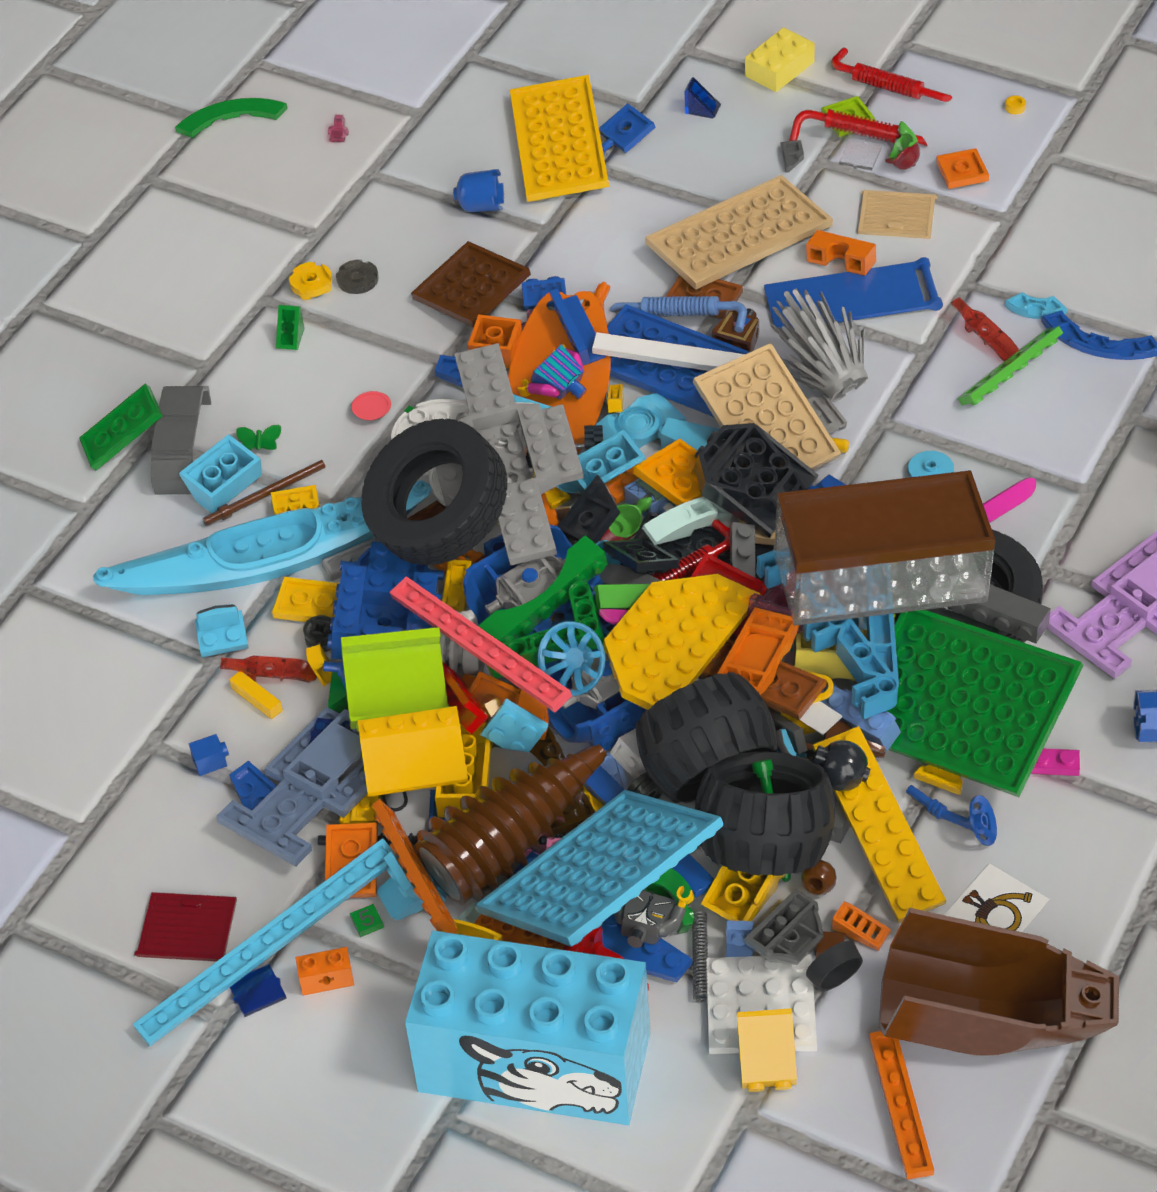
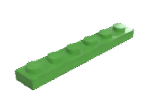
(1014, 363)

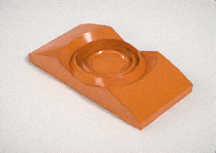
(760, 648)

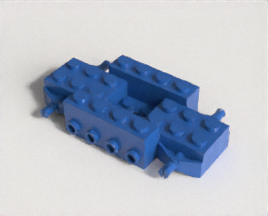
(366, 599)

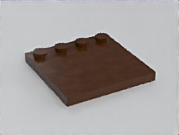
(470, 283)

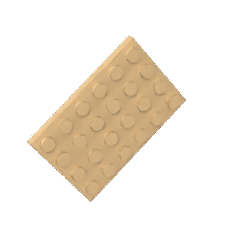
(763, 392)

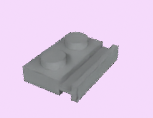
(827, 413)

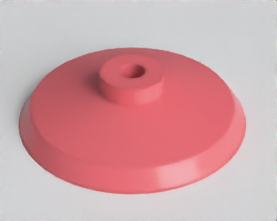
(371, 405)

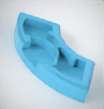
(1034, 307)

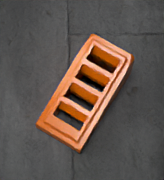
(856, 915)

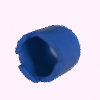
(480, 191)

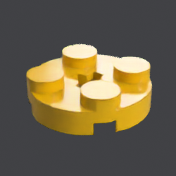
(320, 283)

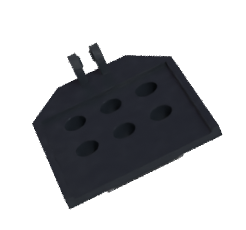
(745, 471)

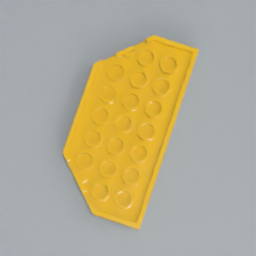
(673, 634)

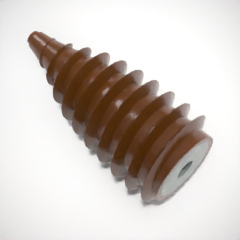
(502, 824)

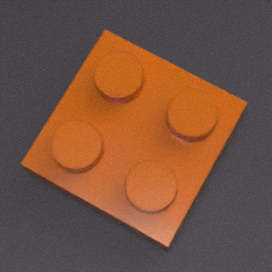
(962, 168)

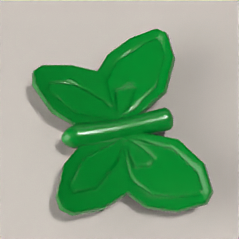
(265, 441)

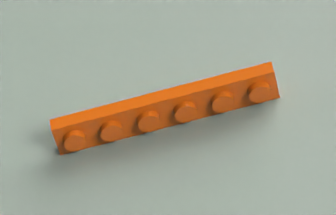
(901, 1106)

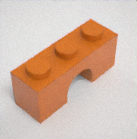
(826, 246)

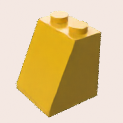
(766, 1049)

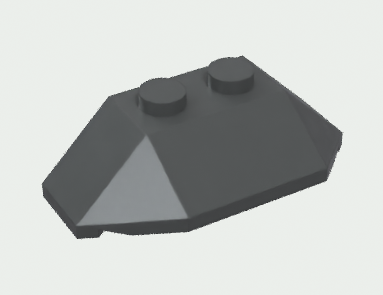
(788, 930)

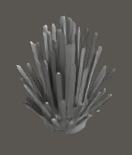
(825, 357)

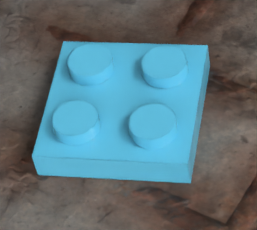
(514, 728)

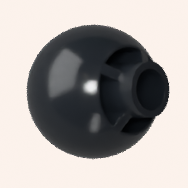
(843, 763)

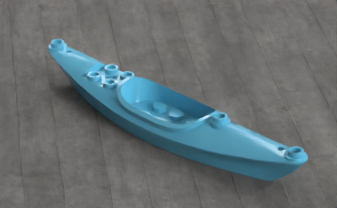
(250, 550)

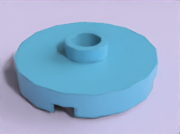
(929, 464)

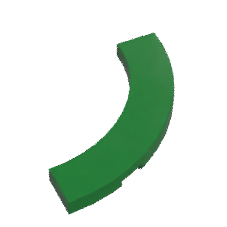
(230, 109)

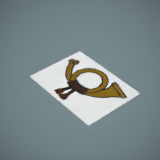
(998, 901)

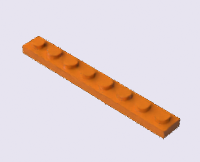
(415, 869)

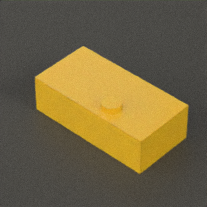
(477, 759)

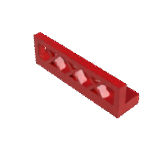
(458, 694)

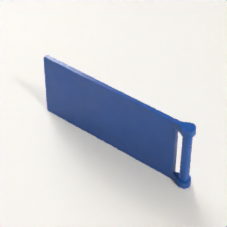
(879, 293)

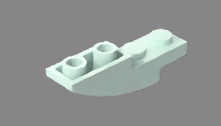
(683, 519)

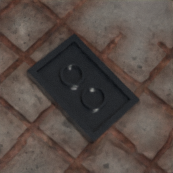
(641, 555)

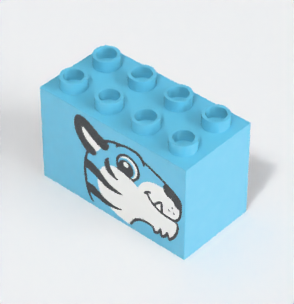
(529, 1027)

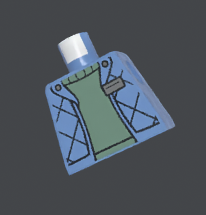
(640, 489)

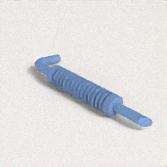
(687, 306)

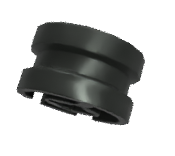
(317, 631)
(645, 786)

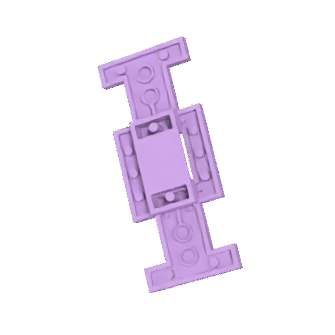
(1124, 611)

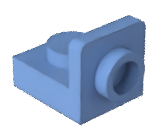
(735, 934)

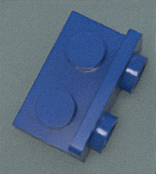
(535, 290)

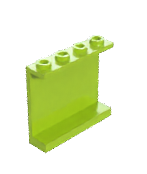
(393, 673)

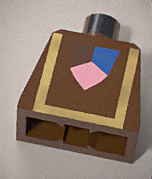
(745, 340)

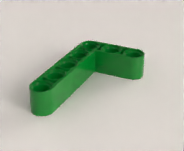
(584, 612)

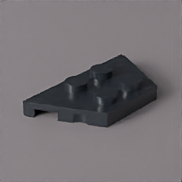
(590, 514)

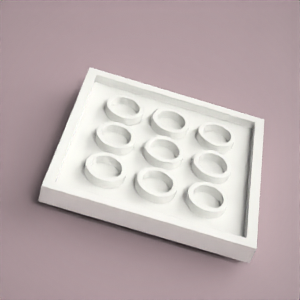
(758, 985)

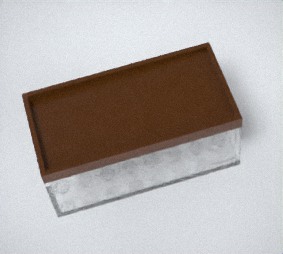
(883, 547)

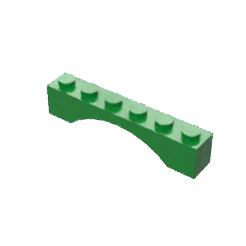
(581, 564)

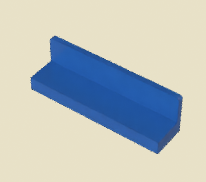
(576, 326)

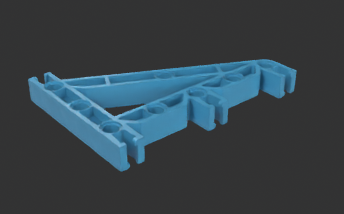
(869, 661)

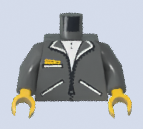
(651, 917)

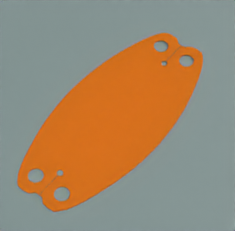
(536, 343)

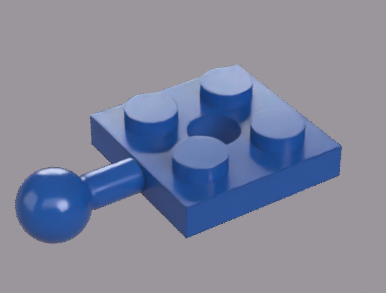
(625, 139)

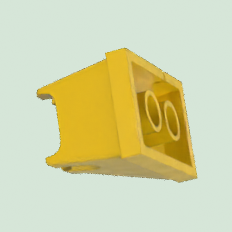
(739, 894)

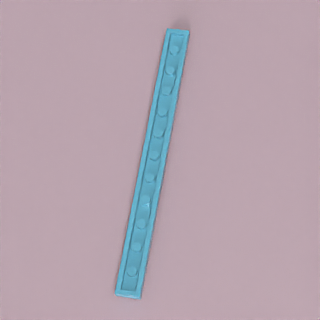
(263, 944)

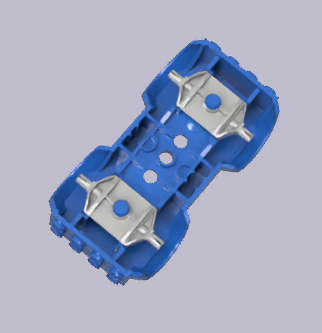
(495, 585)

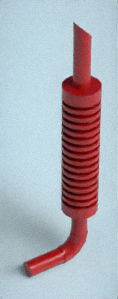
(886, 80)
(850, 123)
(689, 563)

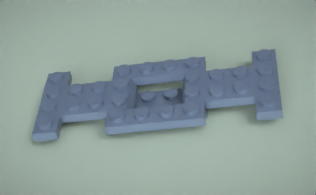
(306, 785)

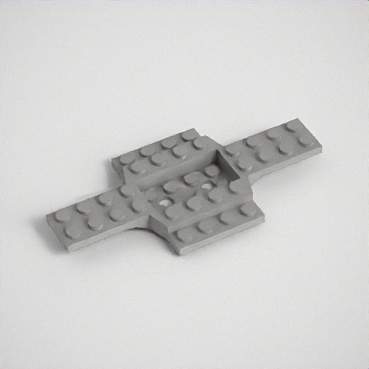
(548, 445)

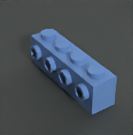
(877, 729)

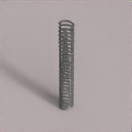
(701, 956)

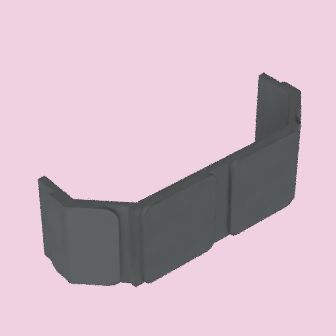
(175, 436)

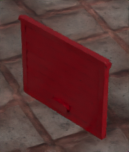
(186, 927)

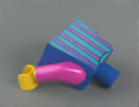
(556, 376)

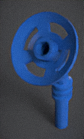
(979, 820)

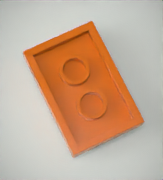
(345, 844)

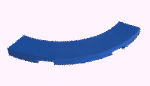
(1100, 345)

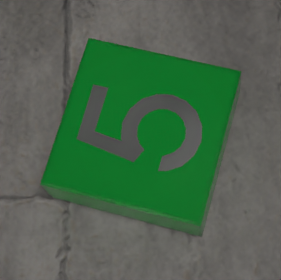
(366, 920)

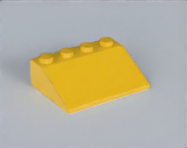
(412, 751)

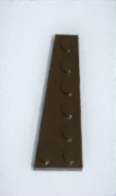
(549, 749)

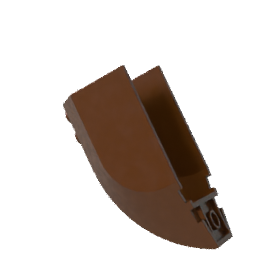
(989, 989)

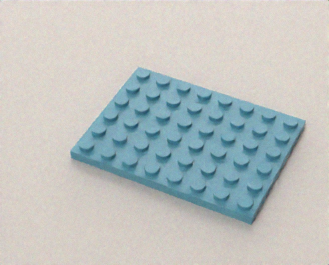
(599, 867)

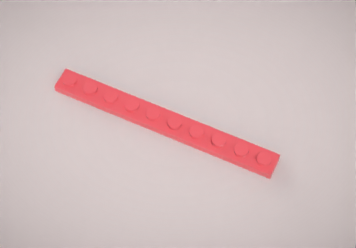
(481, 644)

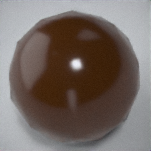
(821, 877)

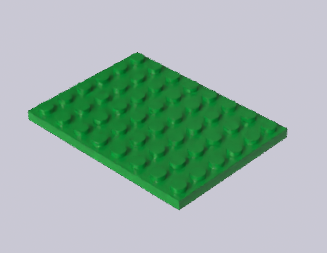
(976, 699)

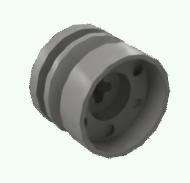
(454, 654)

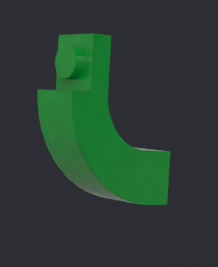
(667, 887)

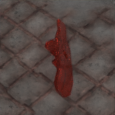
(993, 336)
(281, 667)

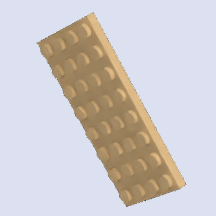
(738, 231)

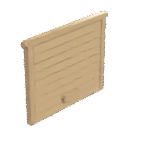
(897, 214)

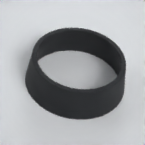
(834, 966)

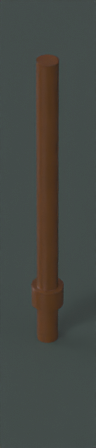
(225, 511)

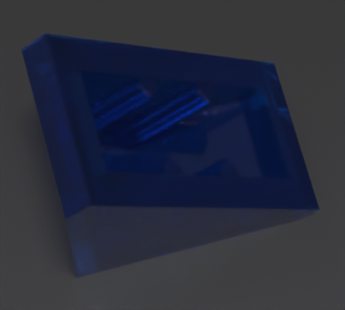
(700, 101)

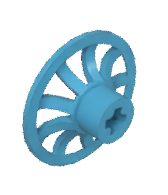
(574, 656)

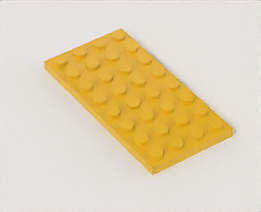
(558, 138)

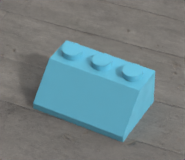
(608, 459)
(221, 473)

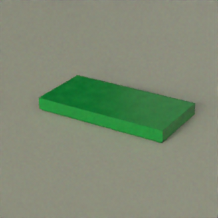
(120, 426)

